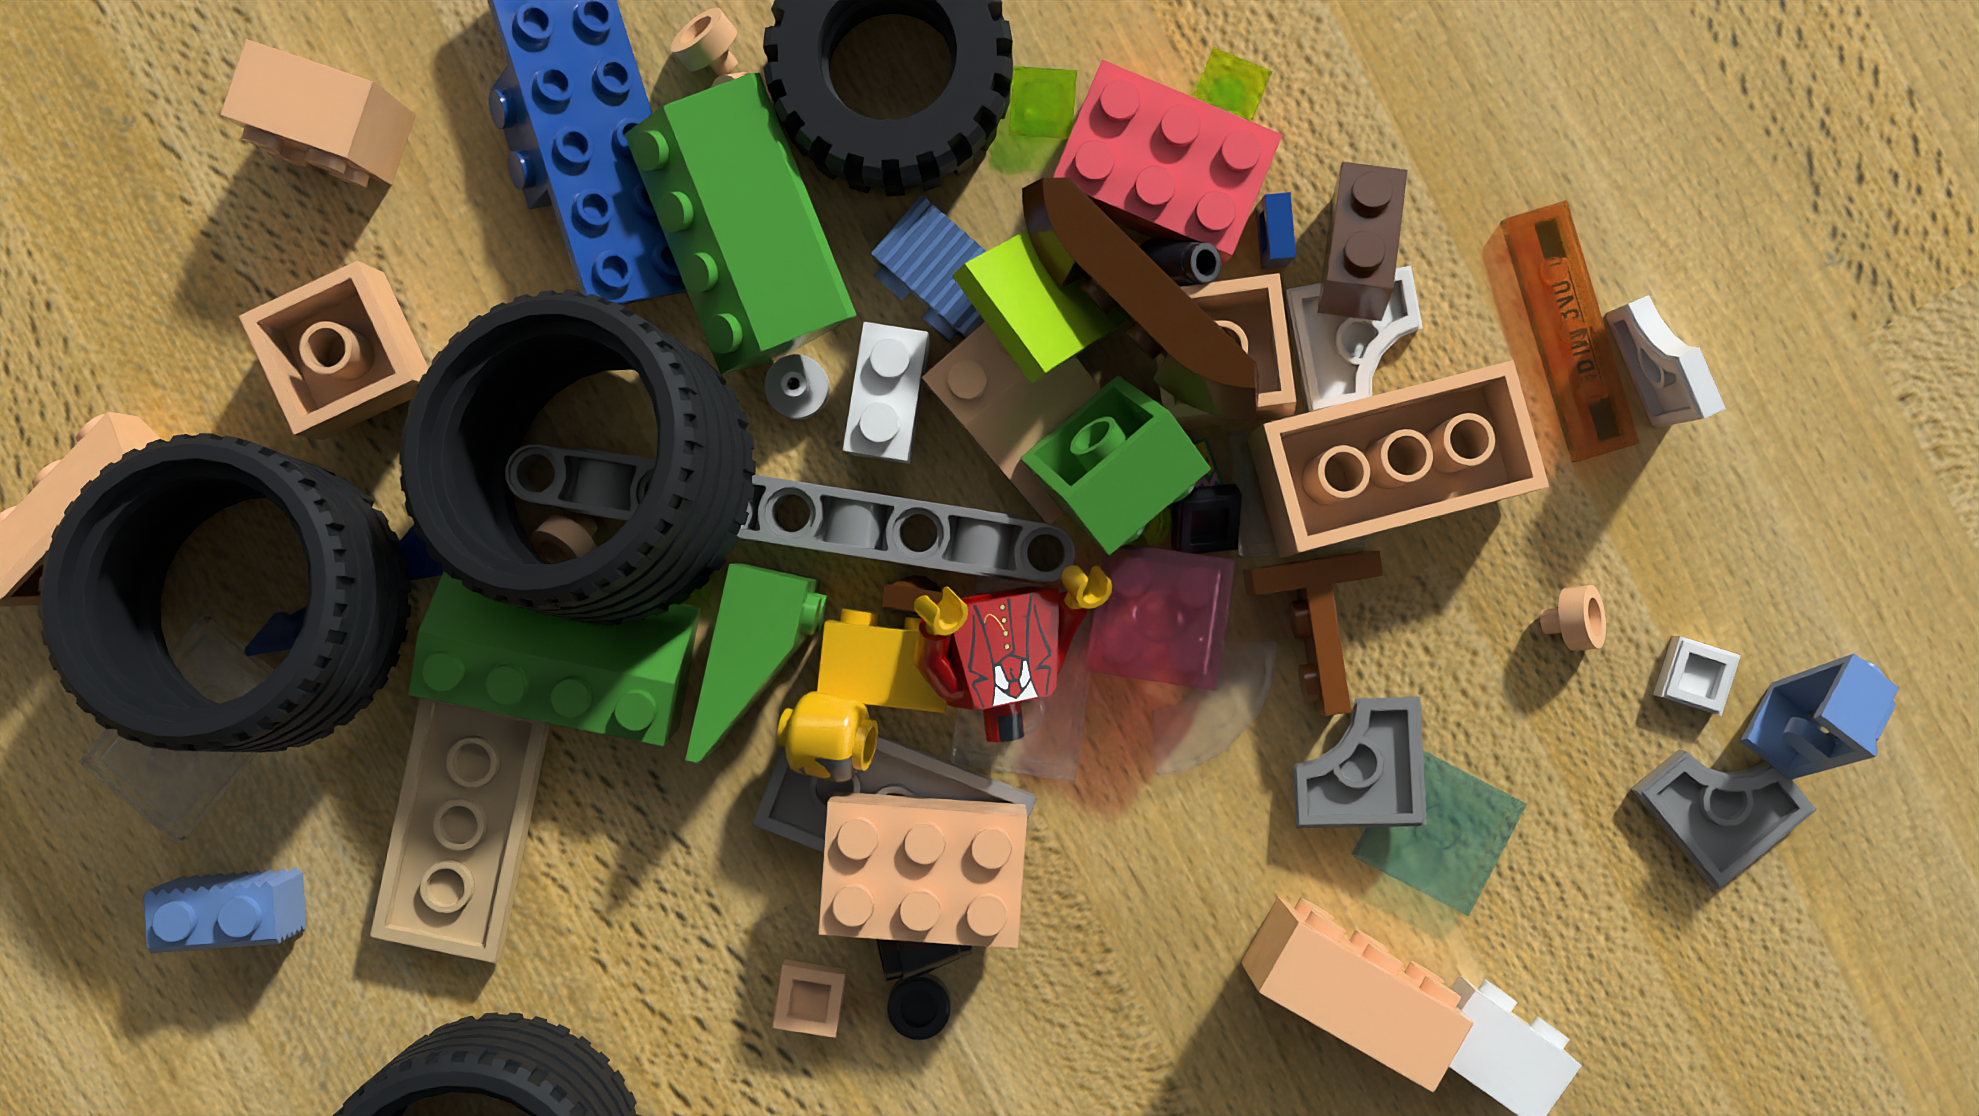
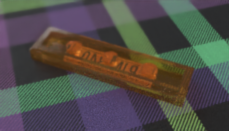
(1569, 331)

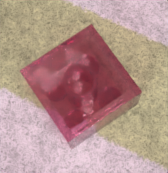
(1163, 617)

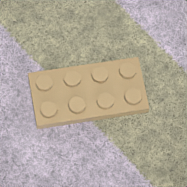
(460, 830)

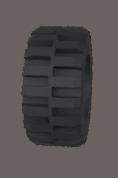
(898, 150)

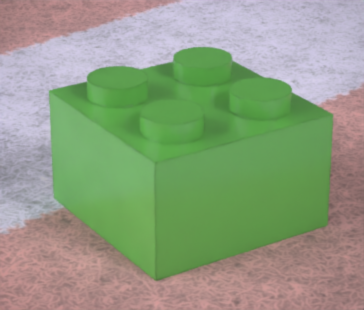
(1116, 464)

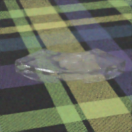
(1211, 720)

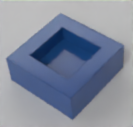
(1275, 230)

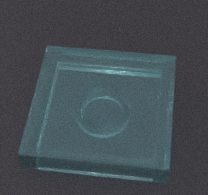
(1458, 846)

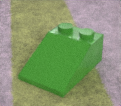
(755, 636)

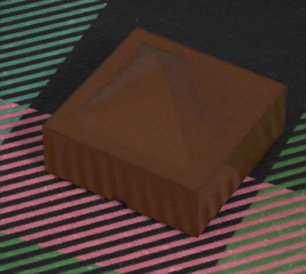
(903, 593)

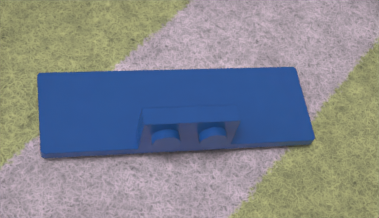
(565, 118)

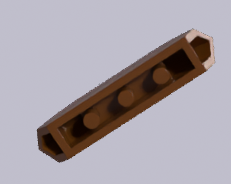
(1200, 358)

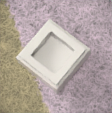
(1697, 675)

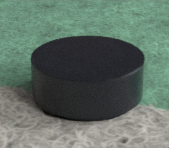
(919, 1007)

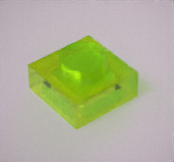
(1232, 84)
(1042, 102)

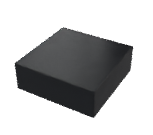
(1207, 520)

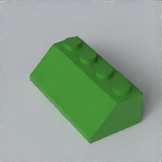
(740, 223)
(556, 669)

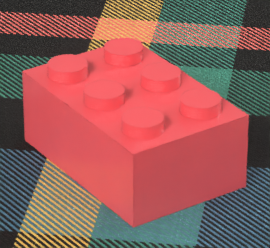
(1166, 160)

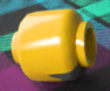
(828, 736)

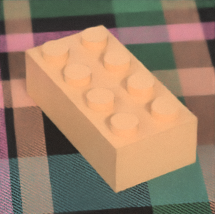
(1396, 458)

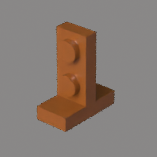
(1316, 619)

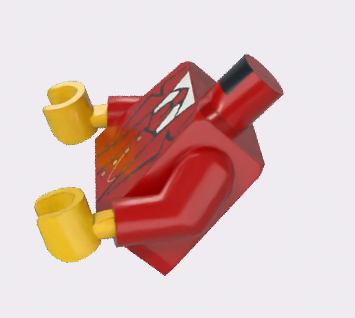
(1003, 645)

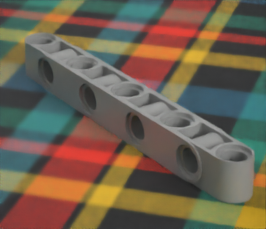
(838, 520)

